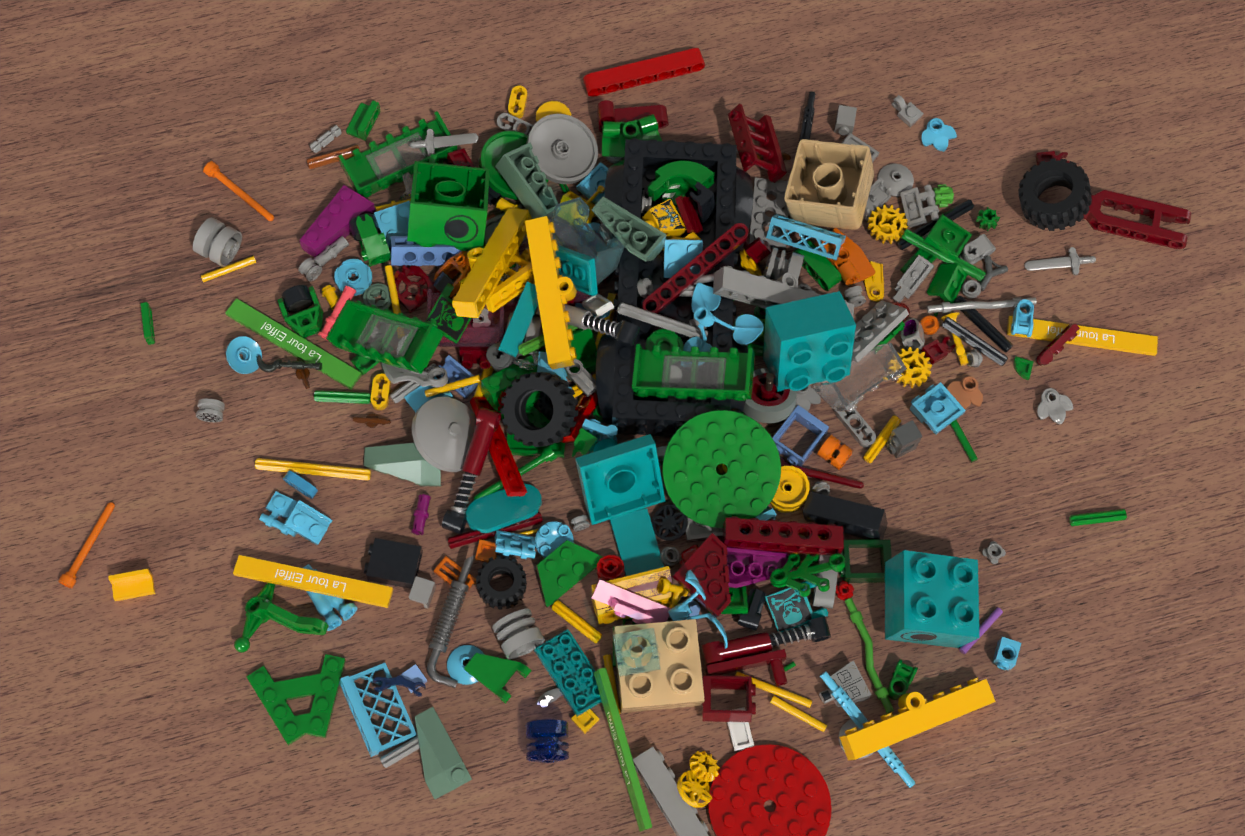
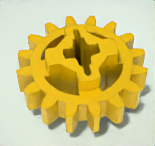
(887, 224)
(919, 367)

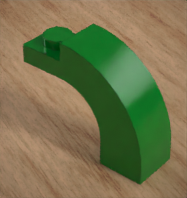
(679, 173)

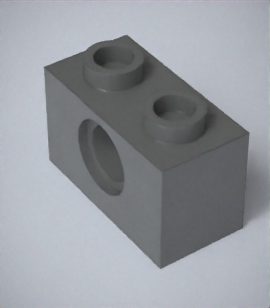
(904, 439)

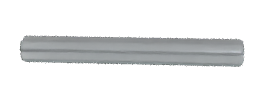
(659, 320)

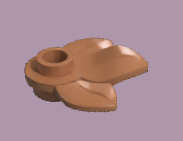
(965, 395)

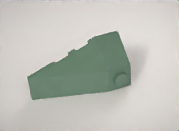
(634, 233)

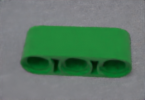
(819, 268)

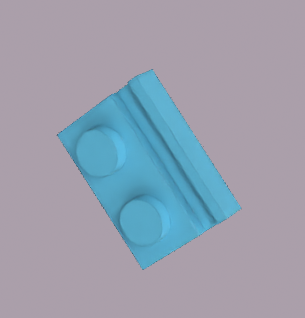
(307, 522)

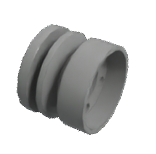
(778, 266)

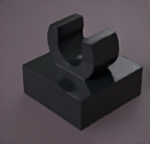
(492, 196)

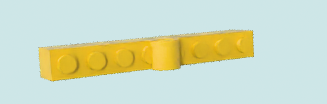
(490, 263)
(550, 292)
(916, 718)

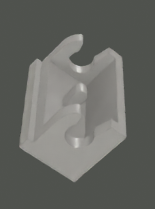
(877, 197)

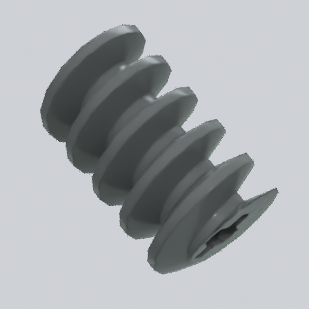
(498, 359)

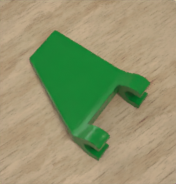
(495, 673)

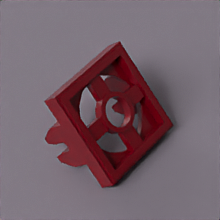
(420, 298)

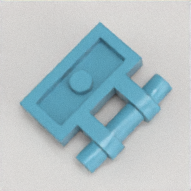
(279, 506)
(515, 544)

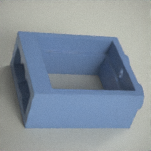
(808, 421)

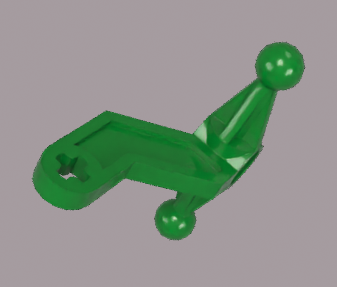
(260, 610)

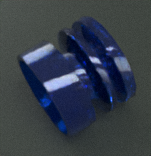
(546, 736)

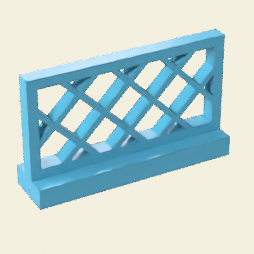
(362, 718)

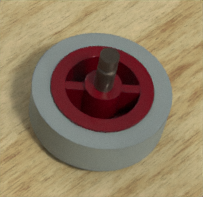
(767, 403)

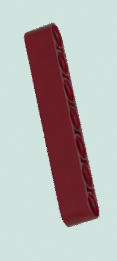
(700, 261)

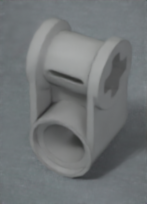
(977, 249)

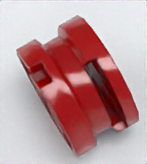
(610, 568)

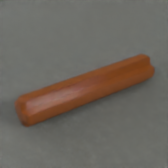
(330, 157)

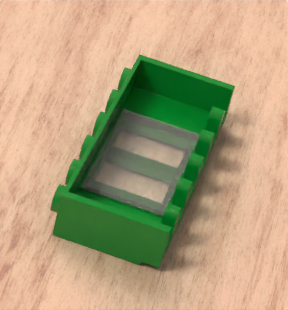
(387, 162)
(385, 336)
(693, 373)

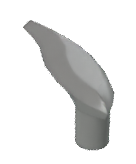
(548, 697)

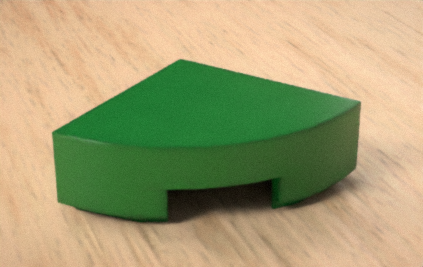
(1023, 367)

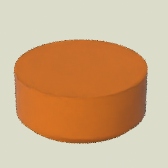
(930, 324)

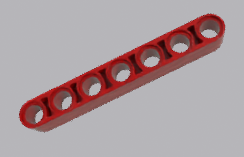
(644, 72)

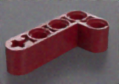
(606, 112)

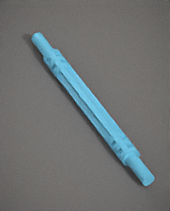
(858, 718)

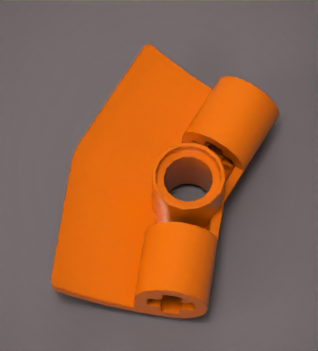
(850, 262)

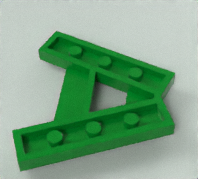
(322, 685)

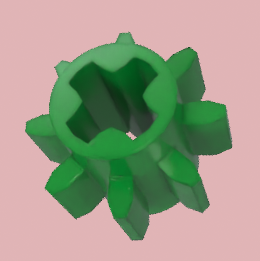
(987, 219)

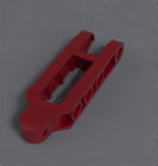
(1136, 230)

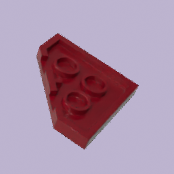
(712, 572)

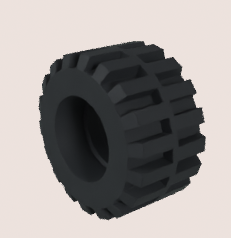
(496, 567)

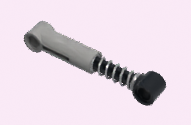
(623, 331)

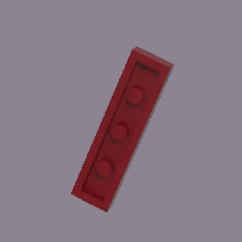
(774, 658)

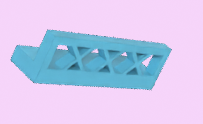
(808, 230)

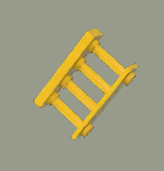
(512, 286)

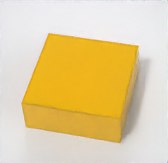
(585, 721)

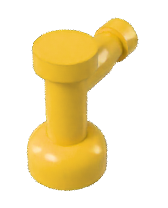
(664, 587)

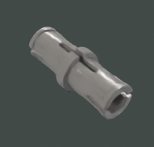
(331, 251)

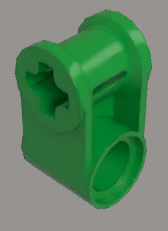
(902, 676)

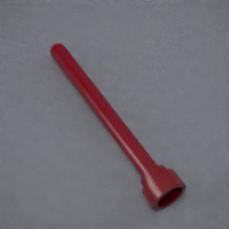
(826, 476)

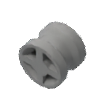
(310, 269)
(855, 296)

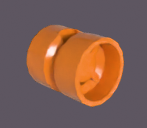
(828, 449)

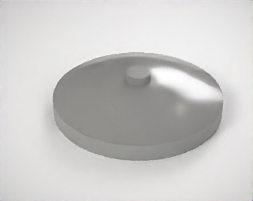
(564, 148)
(444, 432)

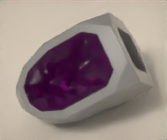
(913, 334)

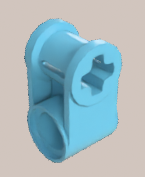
(1023, 322)

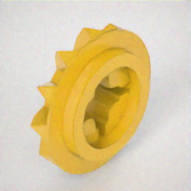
(700, 770)

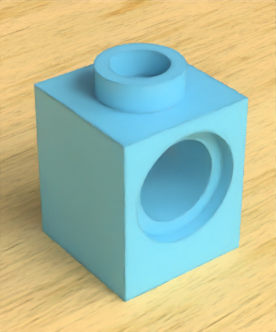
(1009, 646)

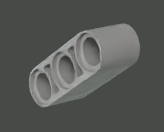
(825, 599)

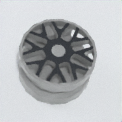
(210, 410)

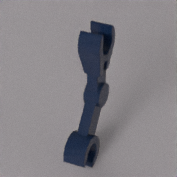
(399, 680)

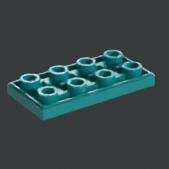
(570, 671)

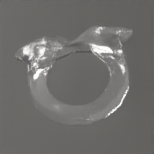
(526, 364)

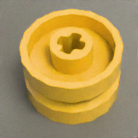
(794, 499)

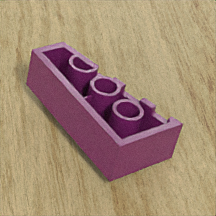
(335, 220)

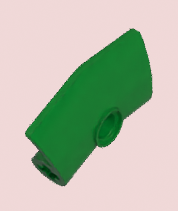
(615, 134)

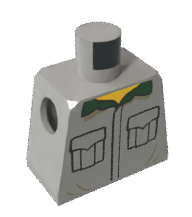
(851, 682)

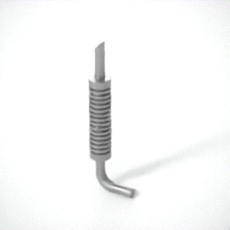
(446, 623)

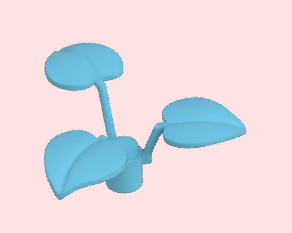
(746, 327)
(683, 610)

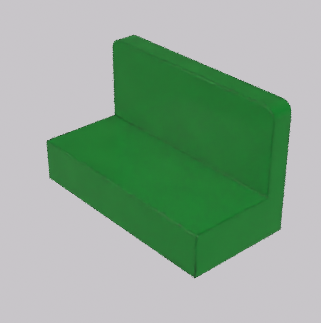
(364, 120)
(947, 282)

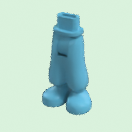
(324, 605)

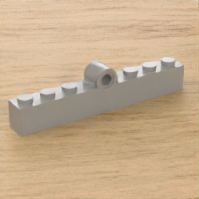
(760, 290)

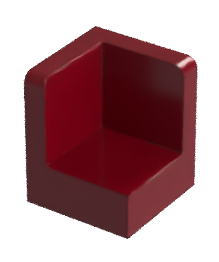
(757, 249)

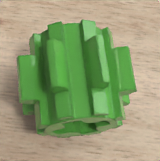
(943, 195)

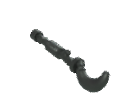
(294, 364)

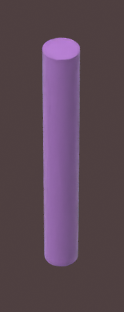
(983, 628)

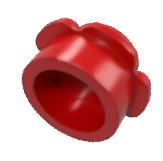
(844, 595)

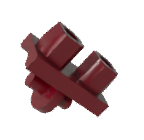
(474, 355)

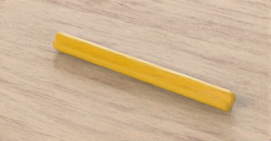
(313, 469)

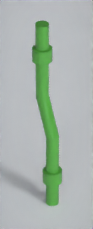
(881, 692)

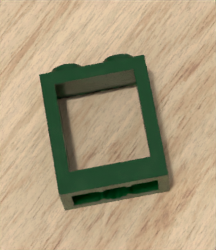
(885, 555)

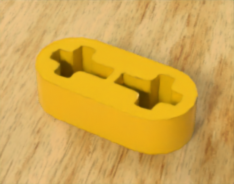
(513, 101)
(385, 392)

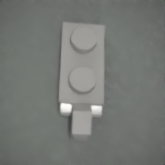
(912, 278)

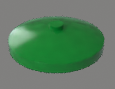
(491, 154)

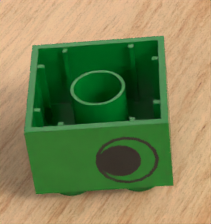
(448, 205)

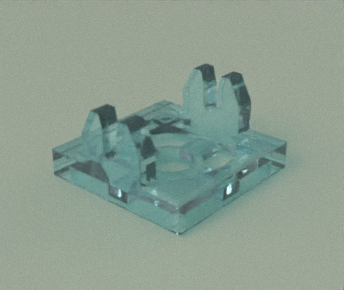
(652, 665)

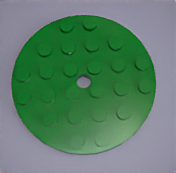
(728, 440)

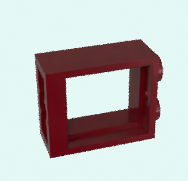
(728, 683)

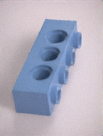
(418, 254)

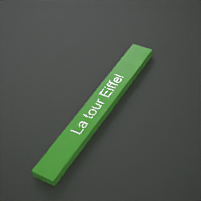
(293, 343)
(622, 749)

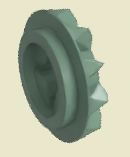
(374, 291)

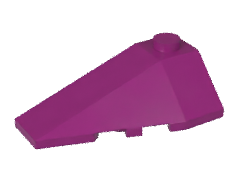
(752, 565)

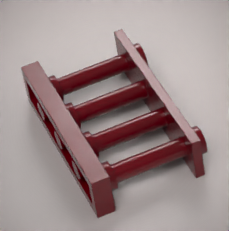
(767, 139)

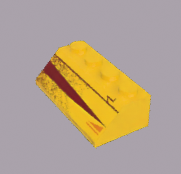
(643, 584)

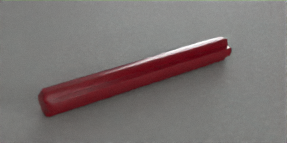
(474, 536)

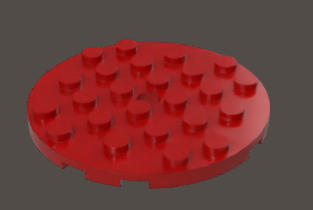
(772, 775)

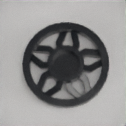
(669, 523)

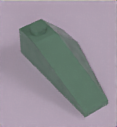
(403, 462)
(439, 757)

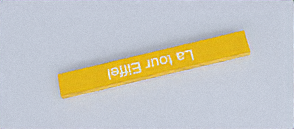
(1094, 337)
(313, 581)

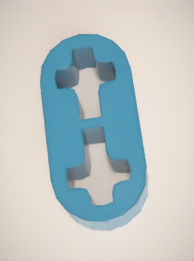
(300, 484)

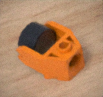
(449, 271)

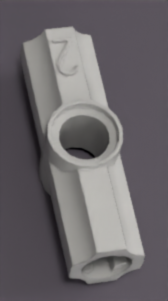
(582, 378)

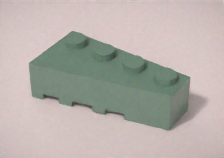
(527, 181)

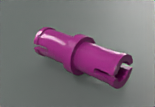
(421, 514)

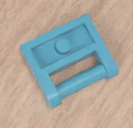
(600, 431)

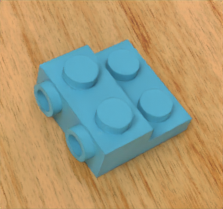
(936, 408)

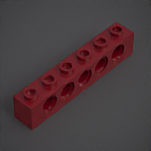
(775, 542)

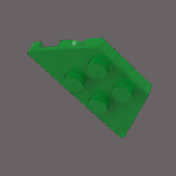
(564, 569)

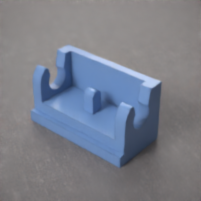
(457, 372)

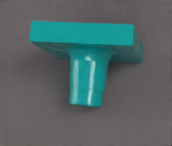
(620, 478)

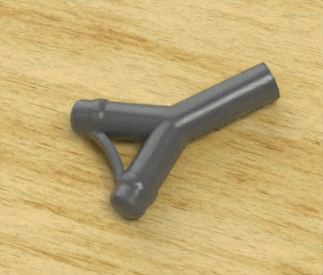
(990, 272)

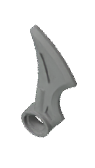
(397, 375)

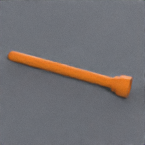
(212, 170)
(69, 577)

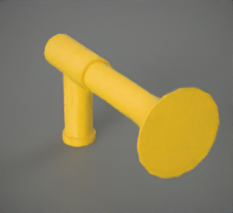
(959, 346)

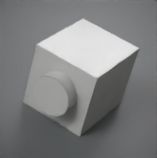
(845, 120)

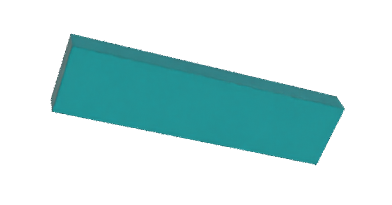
(520, 320)

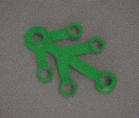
(784, 577)

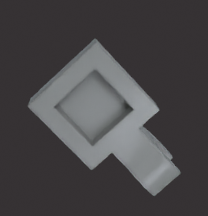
(907, 113)

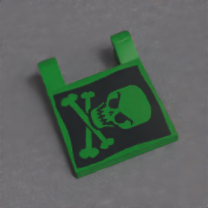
(445, 317)

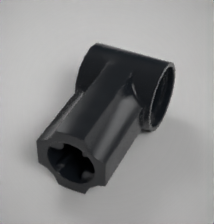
(755, 604)

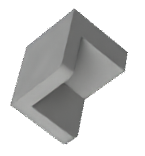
(422, 591)

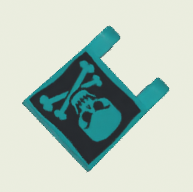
(791, 609)

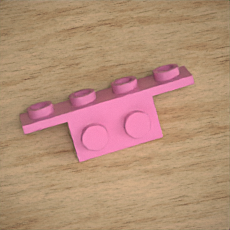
(630, 604)

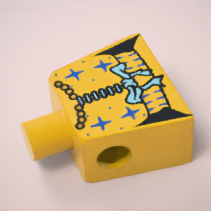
(666, 219)

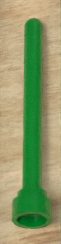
(546, 455)

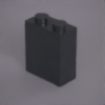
(393, 563)

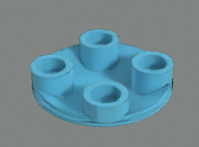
(552, 536)

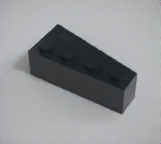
(856, 518)

